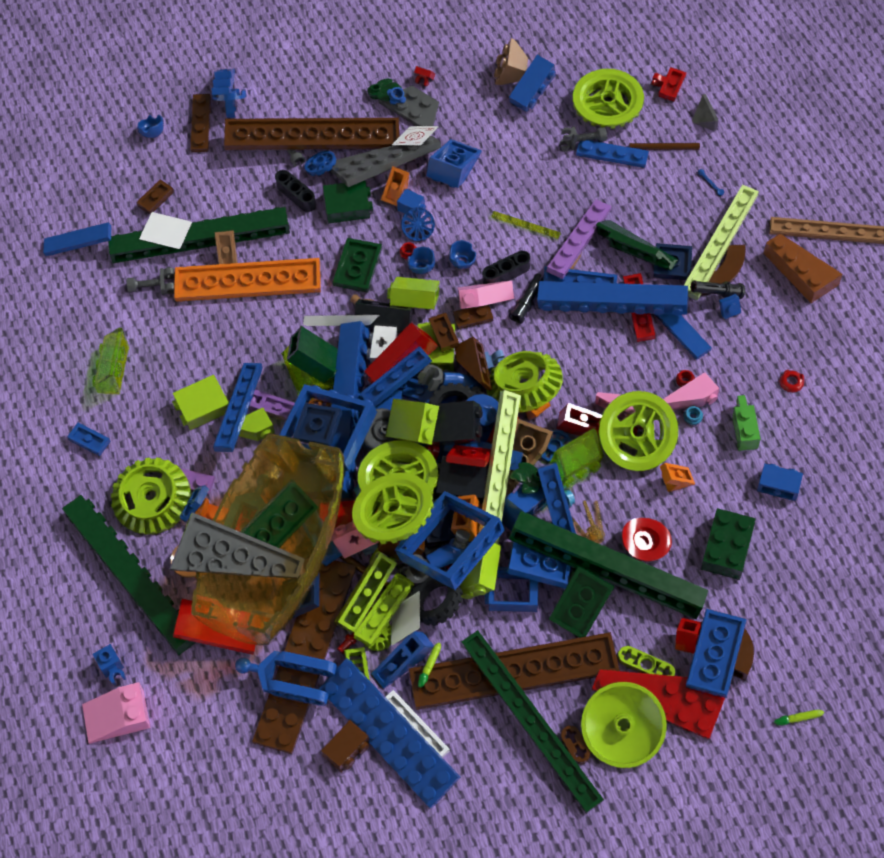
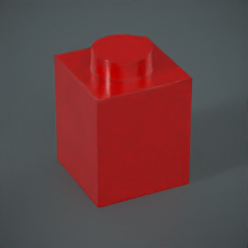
(687, 635)

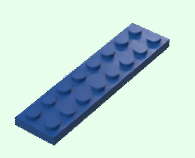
(390, 733)

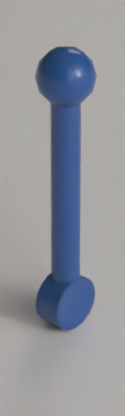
(701, 172)

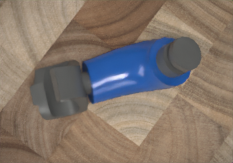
(434, 378)
(441, 557)

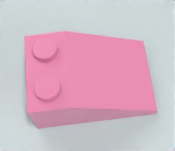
(116, 713)

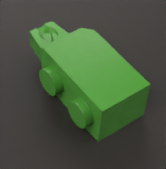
(745, 425)

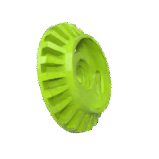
(612, 84)
(527, 366)
(647, 409)
(385, 460)
(390, 492)
(143, 517)

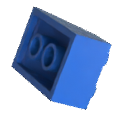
(452, 163)

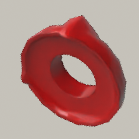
(789, 387)

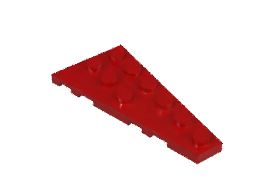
(682, 706)

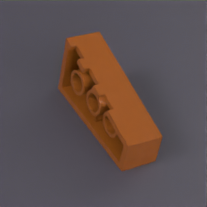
(802, 268)

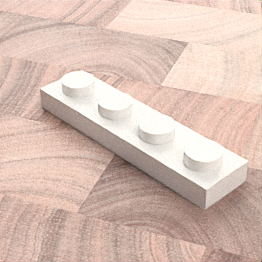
(417, 723)

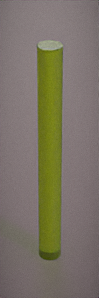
(527, 225)

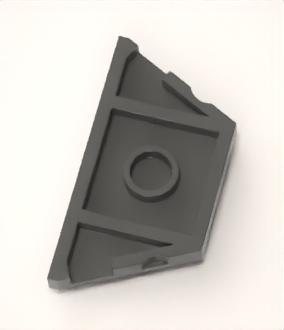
(418, 108)

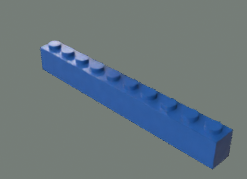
(349, 380)

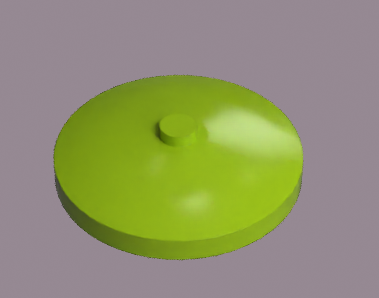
(623, 724)

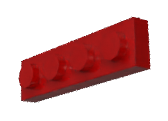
(642, 322)

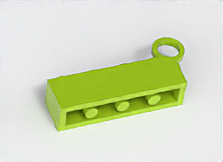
(365, 591)

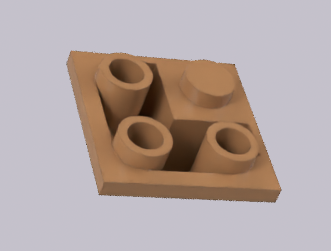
(511, 64)

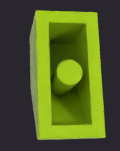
(257, 425)

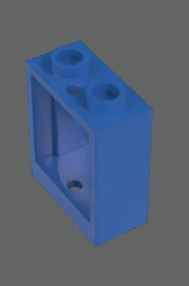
(530, 606)

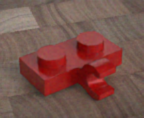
(670, 84)

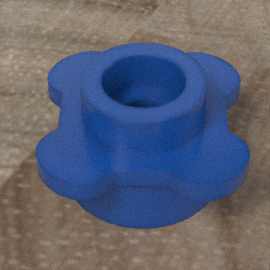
(396, 91)

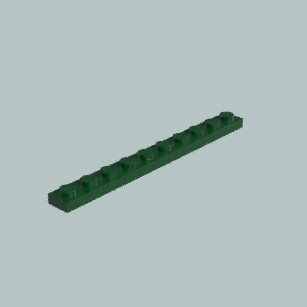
(532, 722)

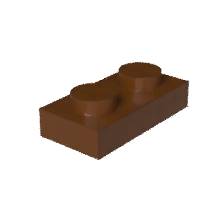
(155, 197)
(472, 316)
(443, 332)

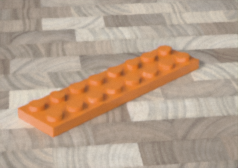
(247, 279)

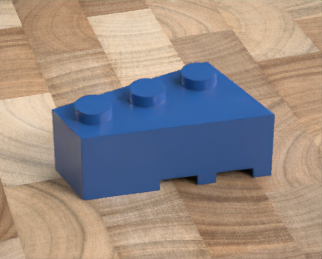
(533, 83)
(522, 502)

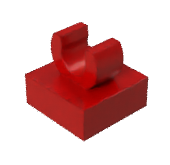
(423, 74)

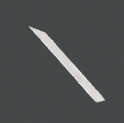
(338, 320)

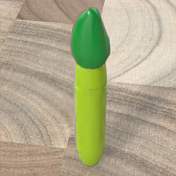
(423, 678)
(784, 720)

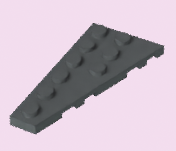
(369, 164)
(222, 550)

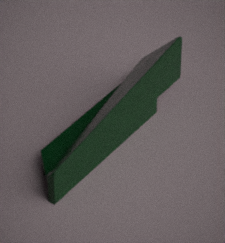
(633, 245)

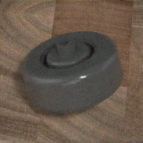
(377, 431)

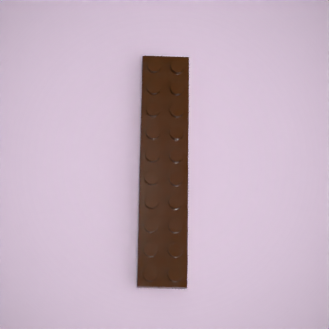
(310, 133)
(309, 637)
(529, 666)

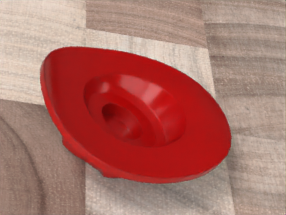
(646, 539)

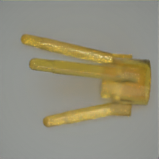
(594, 532)

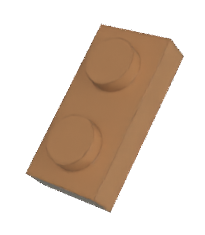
(226, 247)

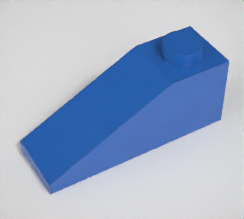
(405, 656)

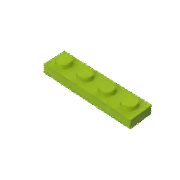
(383, 610)

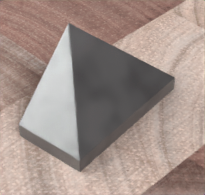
(705, 114)

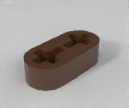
(579, 742)

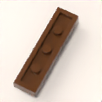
(200, 123)

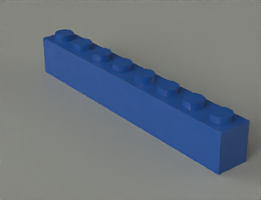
(613, 297)

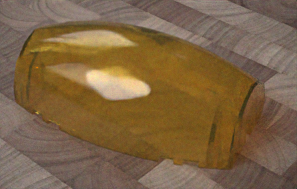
(257, 606)

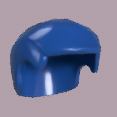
(151, 126)
(464, 250)
(421, 257)

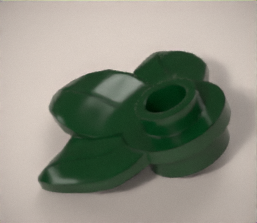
(379, 90)
(528, 476)

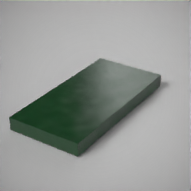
(281, 516)

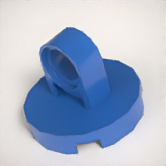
(230, 101)

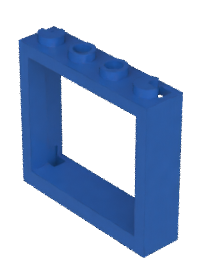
(348, 401)
(471, 555)

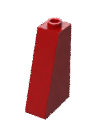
(402, 346)

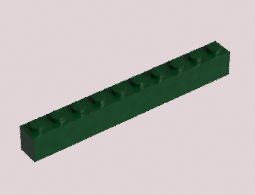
(202, 234)
(609, 565)
(126, 569)

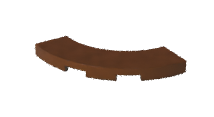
(731, 266)

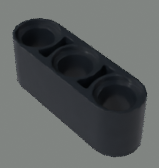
(295, 190)
(513, 267)

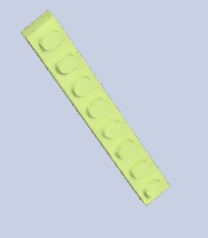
(722, 238)
(501, 454)

